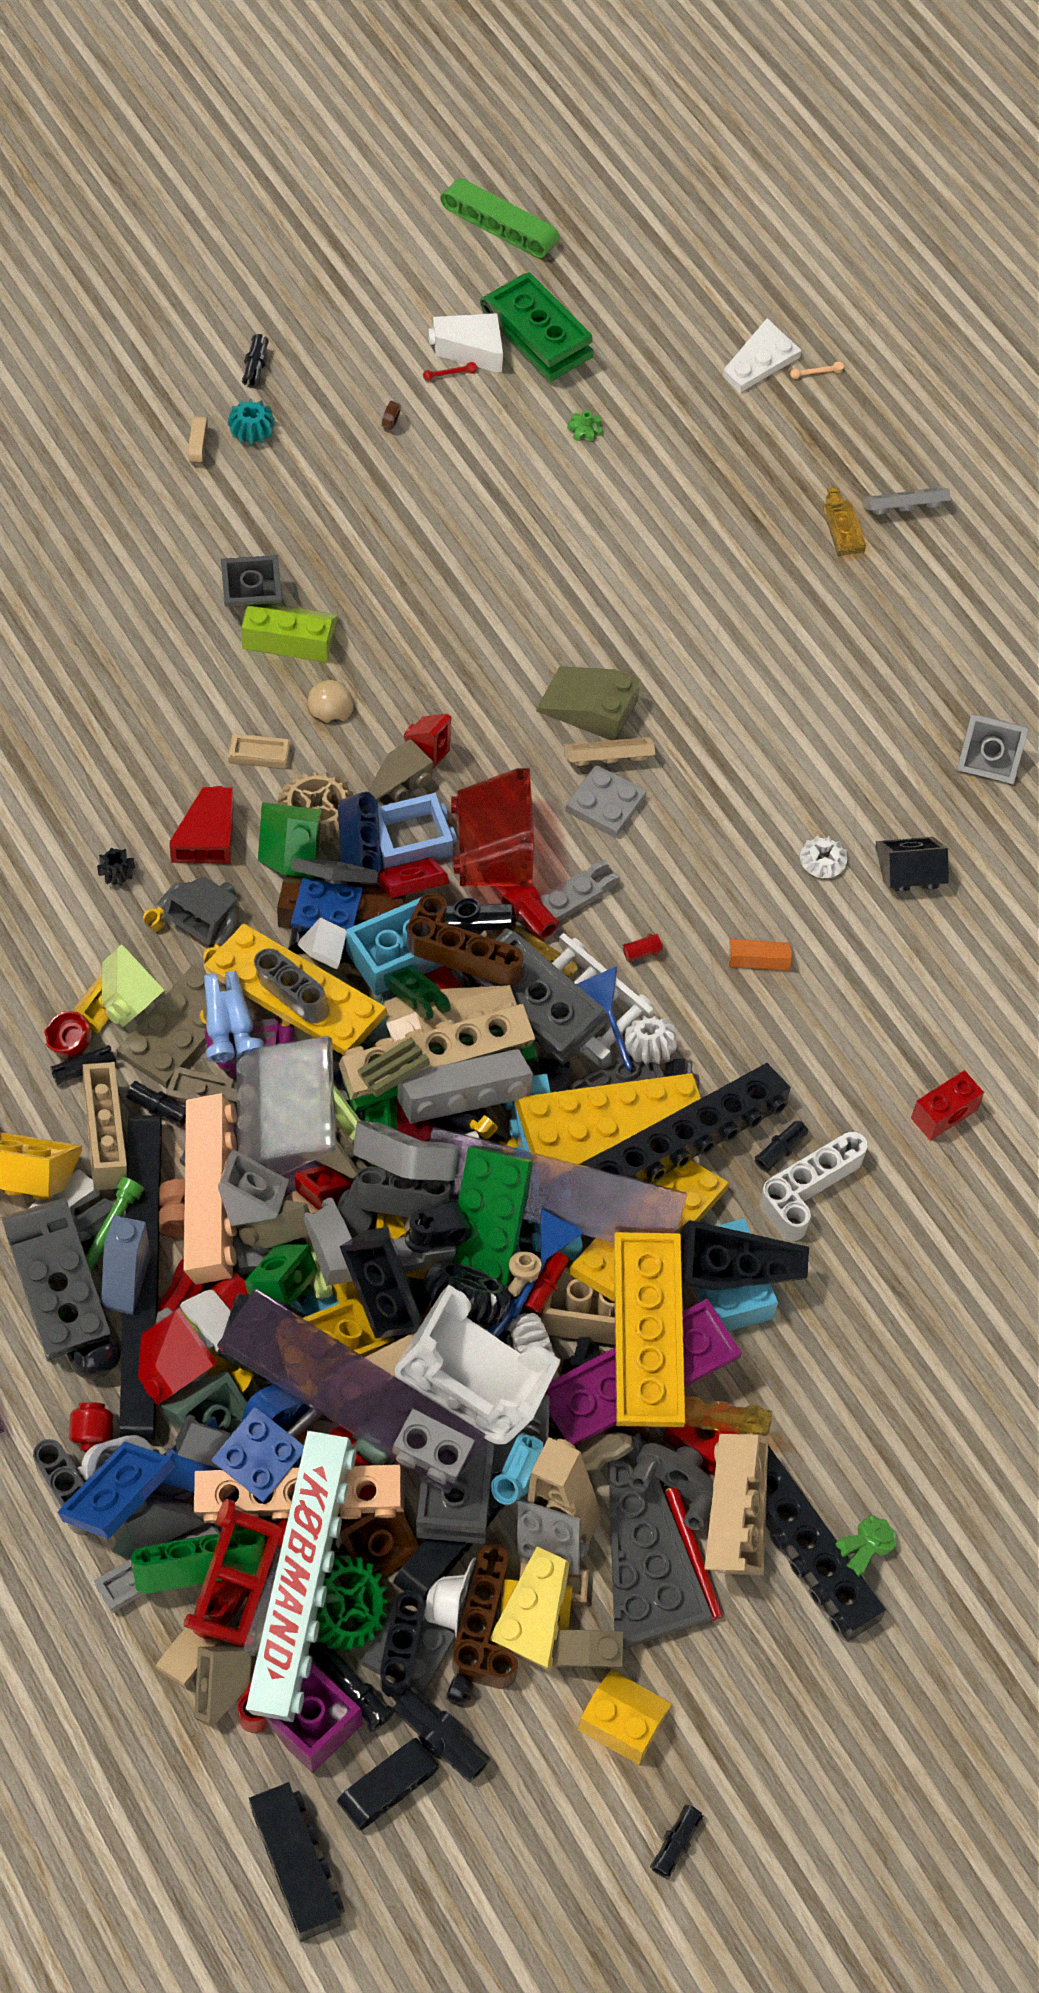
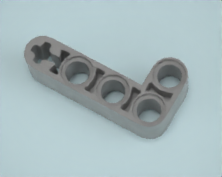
(404, 1154)

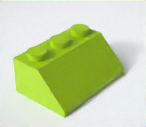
(288, 631)

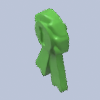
(872, 1537)

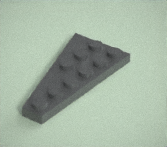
(650, 1567)

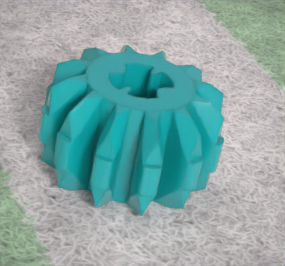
(251, 421)

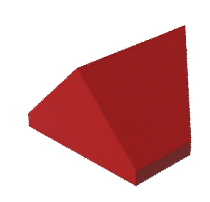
(321, 1183)

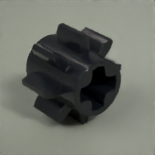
(115, 866)

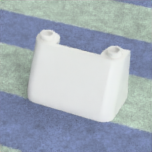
(475, 1371)

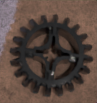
(486, 1294)

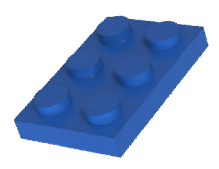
(116, 1490)

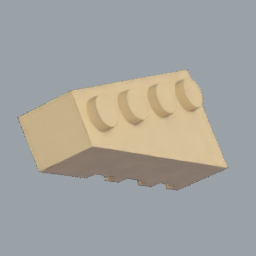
(563, 1485)

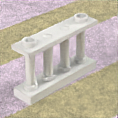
(599, 1048)

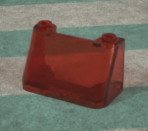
(495, 831)

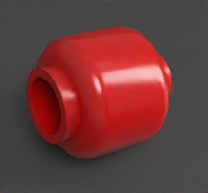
(90, 1425)

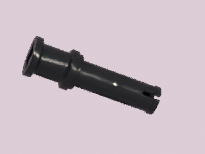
(363, 1693)

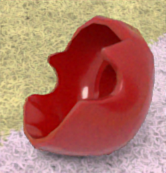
(68, 1034)

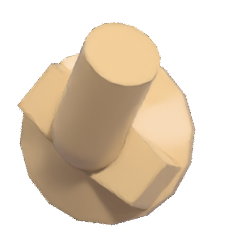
(525, 1268)

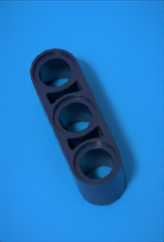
(360, 831)

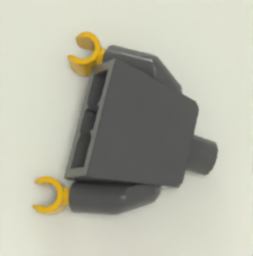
(200, 909)

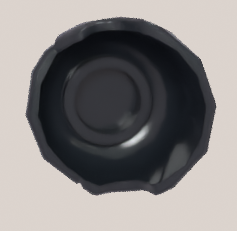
(95, 1360)

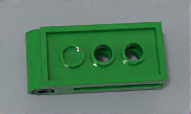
(539, 326)

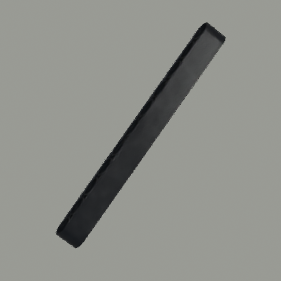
(143, 1167)

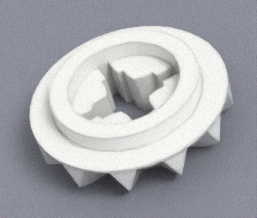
(823, 867)

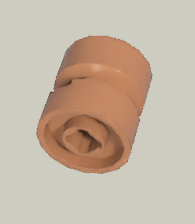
(172, 1208)

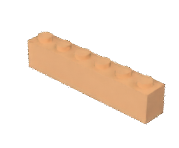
(207, 1229)

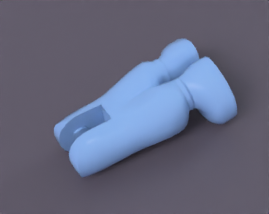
(225, 1015)

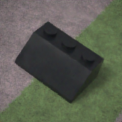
(382, 1283)

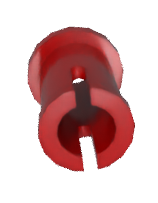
(642, 947)

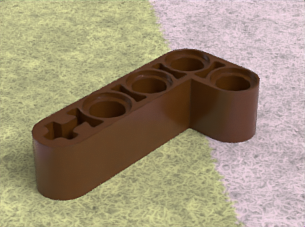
(499, 961)
(485, 1613)

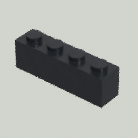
(295, 1861)

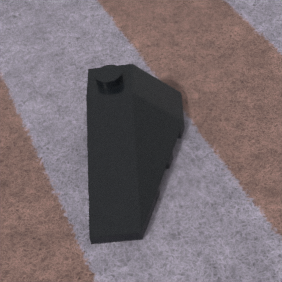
(733, 1259)

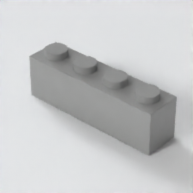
(465, 1086)

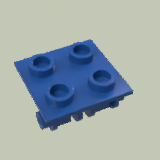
(328, 901)
(259, 1454)

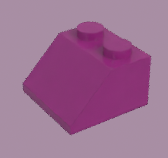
(323, 1724)

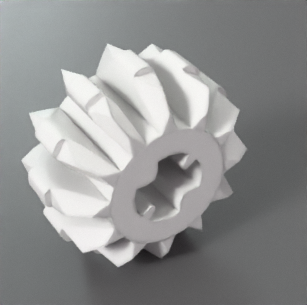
(651, 1040)

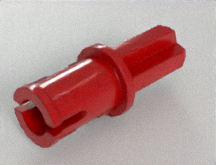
(546, 1283)

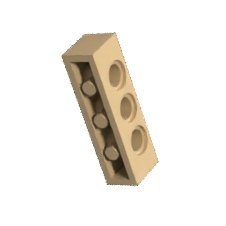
(104, 1125)

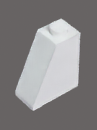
(468, 340)

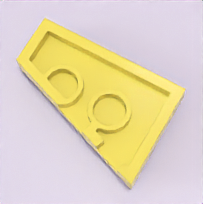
(532, 1612)

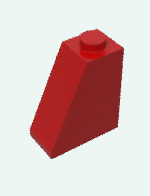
(205, 829)

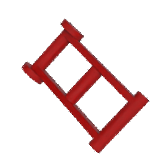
(227, 1518)

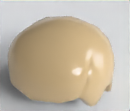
(330, 701)

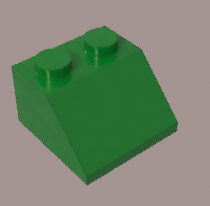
(288, 834)

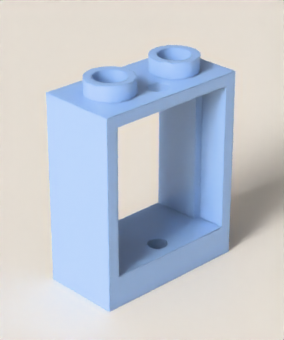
(438, 848)

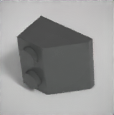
(251, 580)

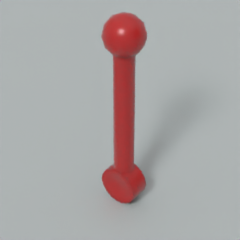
(471, 368)

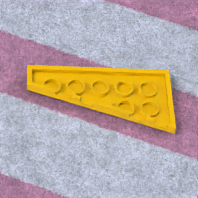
(593, 1119)

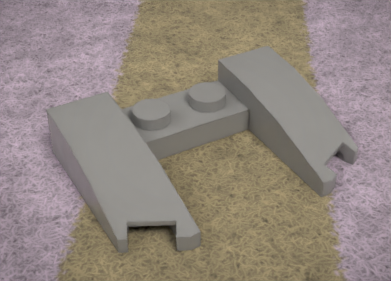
(329, 1232)

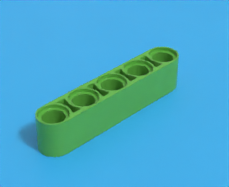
(500, 218)

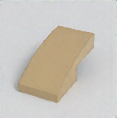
(181, 1657)

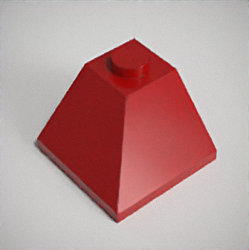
(171, 1356)

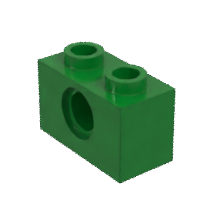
(283, 1273)

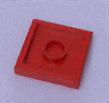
(412, 877)

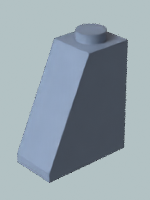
(124, 1264)

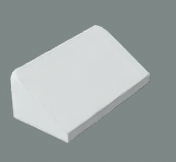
(208, 1315)

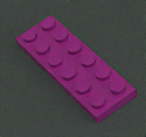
(585, 1398)

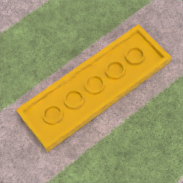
(350, 1014)
(703, 1190)
(648, 1330)

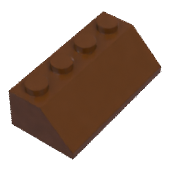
(372, 903)

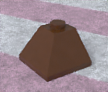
(378, 1541)

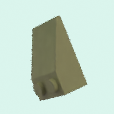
(591, 699)

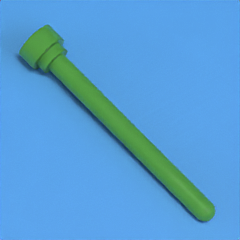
(127, 1193)

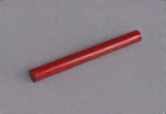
(693, 1551)

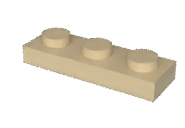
(609, 750)

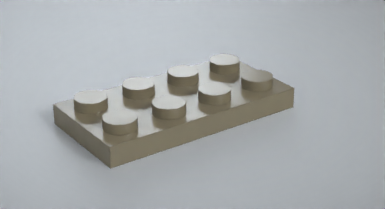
(171, 1030)

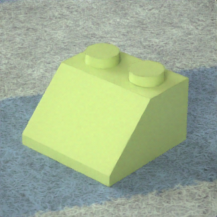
(126, 987)

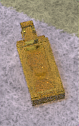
(843, 524)

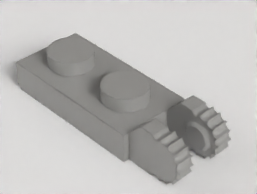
(579, 891)

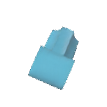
(517, 1470)

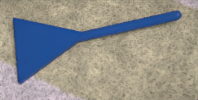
(602, 989)
(554, 1236)

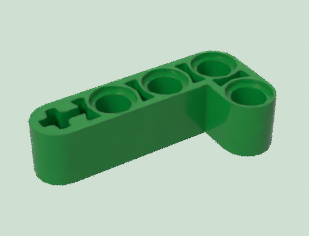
(188, 1560)

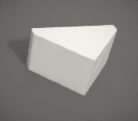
(324, 942)

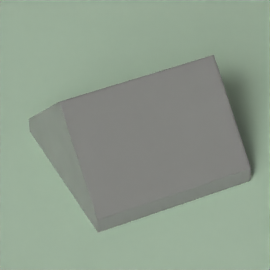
(992, 748)
(250, 1190)

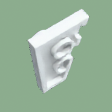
(761, 357)

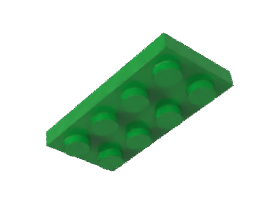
(494, 1205)

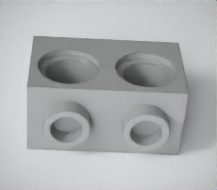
(437, 1438)

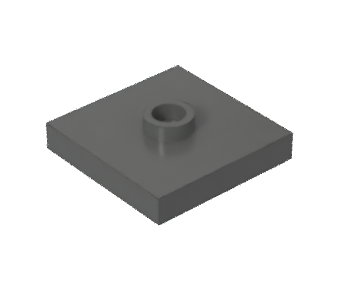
(334, 871)

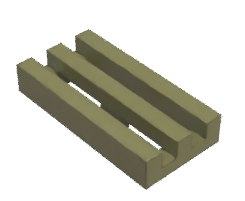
(390, 1064)

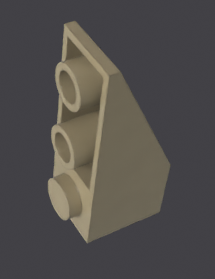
(401, 774)

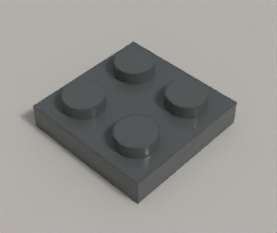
(432, 1650)

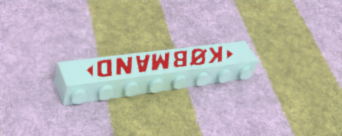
(300, 1577)

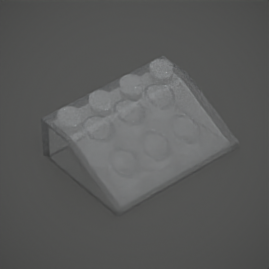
(286, 1104)

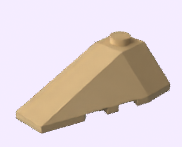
(463, 1001)

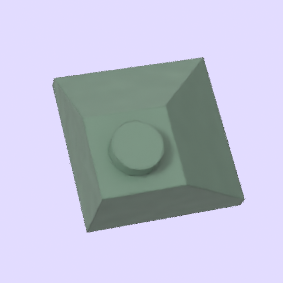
(207, 1398)

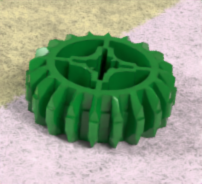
(362, 1604)

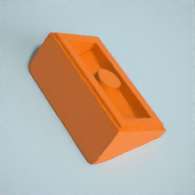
(760, 954)

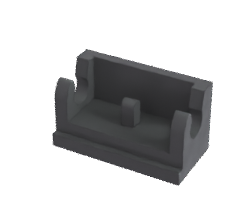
(199, 1441)

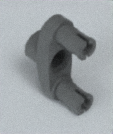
(679, 1471)

